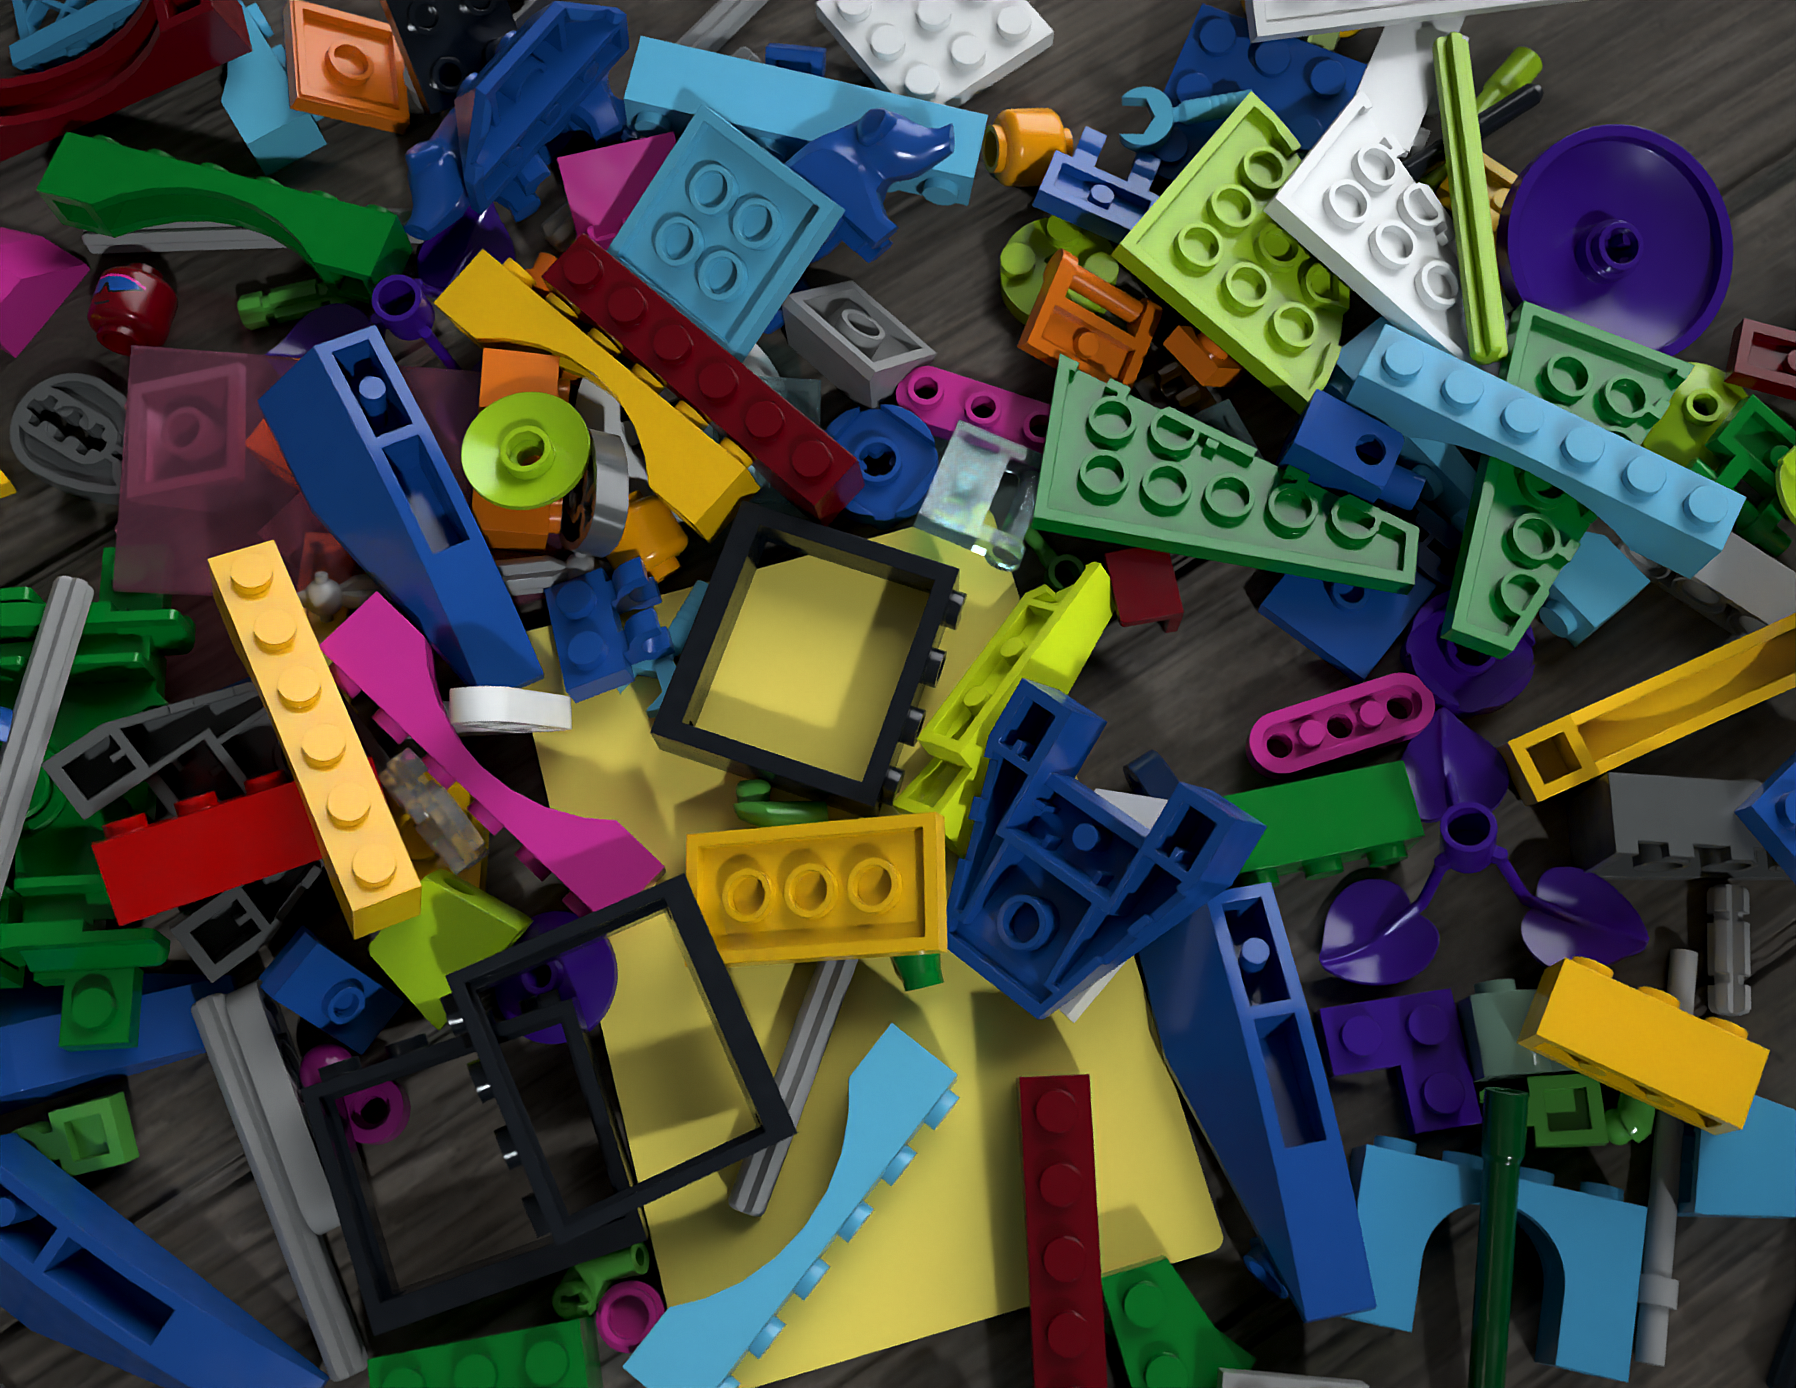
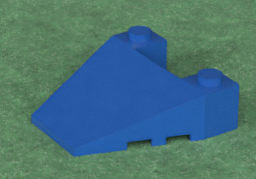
(1063, 878)

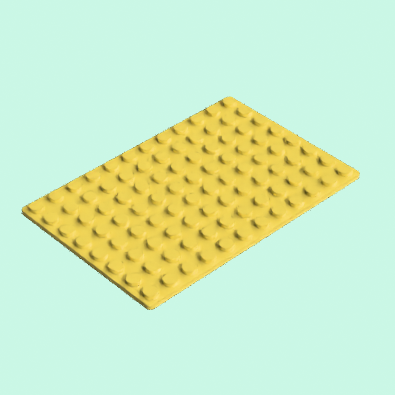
(948, 1239)

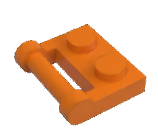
(1069, 329)

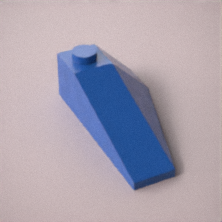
(39, 1070)

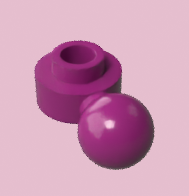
(358, 1103)

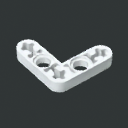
(506, 711)

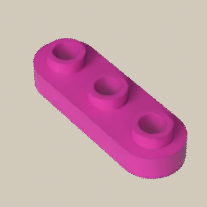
(958, 398)
(1358, 708)

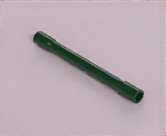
(1502, 1152)

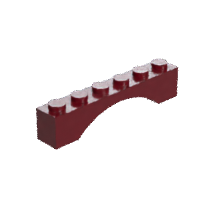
(151, 53)
(648, 330)
(1061, 1231)

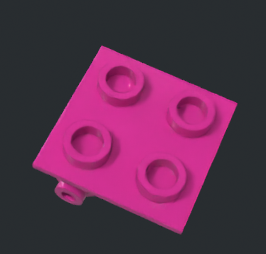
(609, 182)

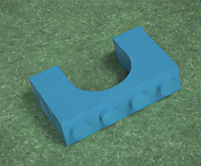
(1584, 1241)

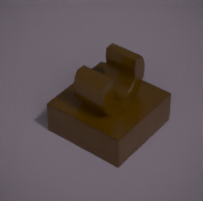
(1174, 388)

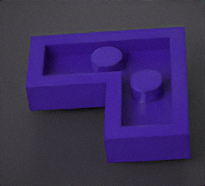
(1418, 1039)

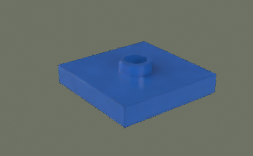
(1341, 621)

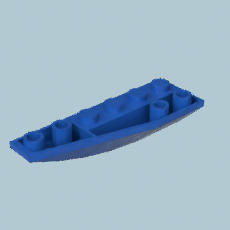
(395, 504)
(1257, 1087)
(120, 1296)

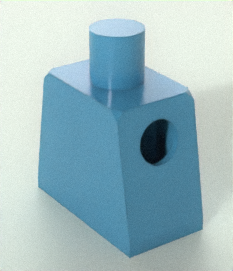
(1741, 1170)

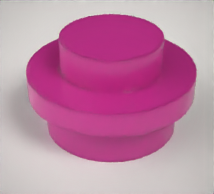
(628, 1314)

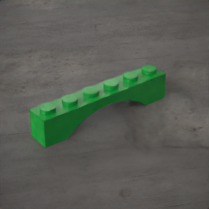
(124, 189)

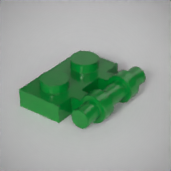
(1749, 448)

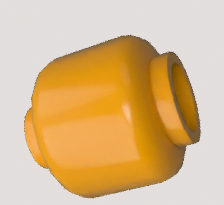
(1023, 145)
(651, 534)

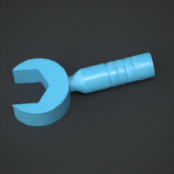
(1164, 115)
(679, 629)

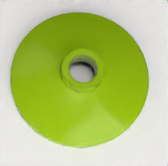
(522, 428)
(1682, 430)

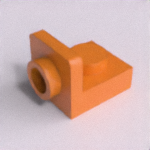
(1203, 358)

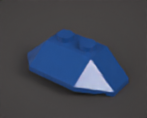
(532, 90)

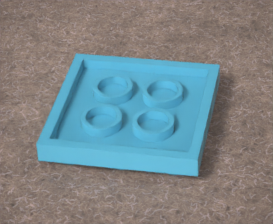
(724, 232)

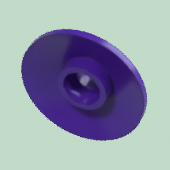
(584, 973)

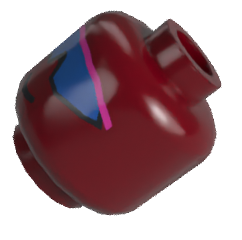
(132, 308)

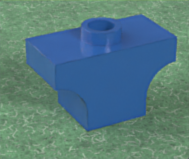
(329, 990)

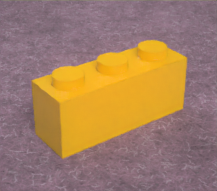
(1644, 1045)

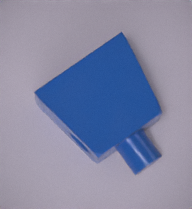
(1349, 453)

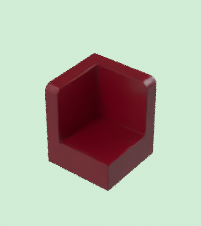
(1144, 588)

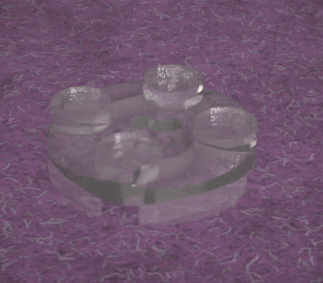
(434, 811)

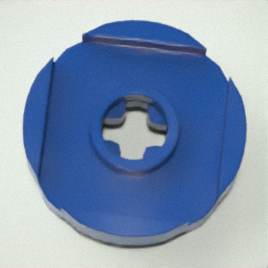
(912, 463)

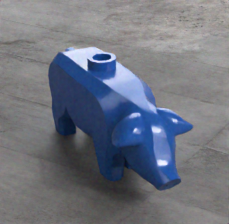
(437, 170)
(856, 171)

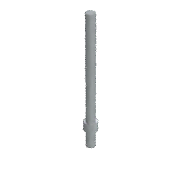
(1656, 1287)

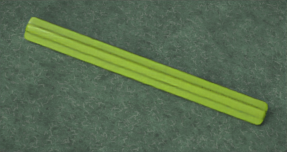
(1469, 200)

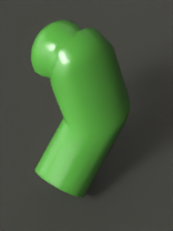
(757, 809)

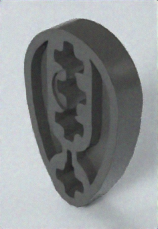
(64, 460)
(598, 505)

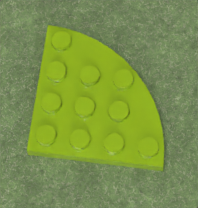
(1235, 267)

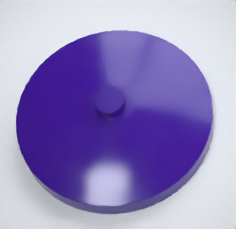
(1618, 236)

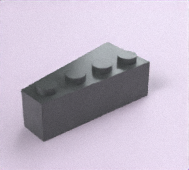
(1666, 830)

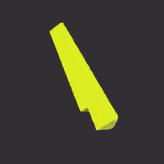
(1040, 641)

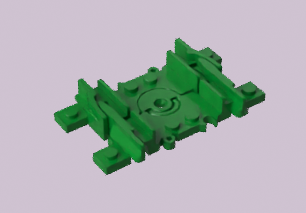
(64, 901)

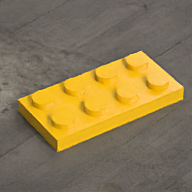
(823, 889)

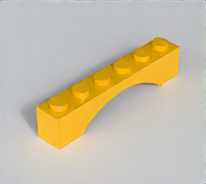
(683, 464)
(1653, 713)
(318, 739)

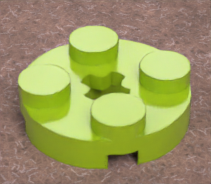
(1032, 248)

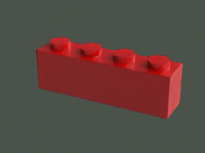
(206, 847)

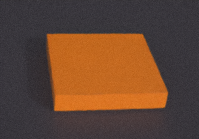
(344, 67)

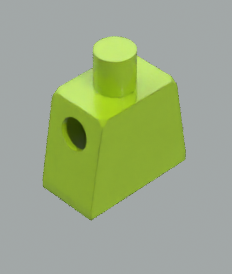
(453, 931)

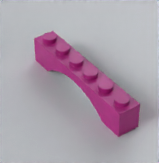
(395, 667)

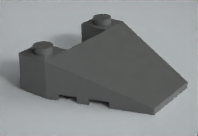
(188, 752)

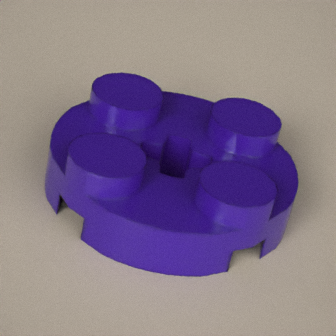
(1460, 686)

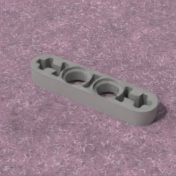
(277, 1080)

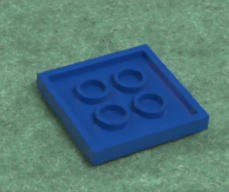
(1291, 76)

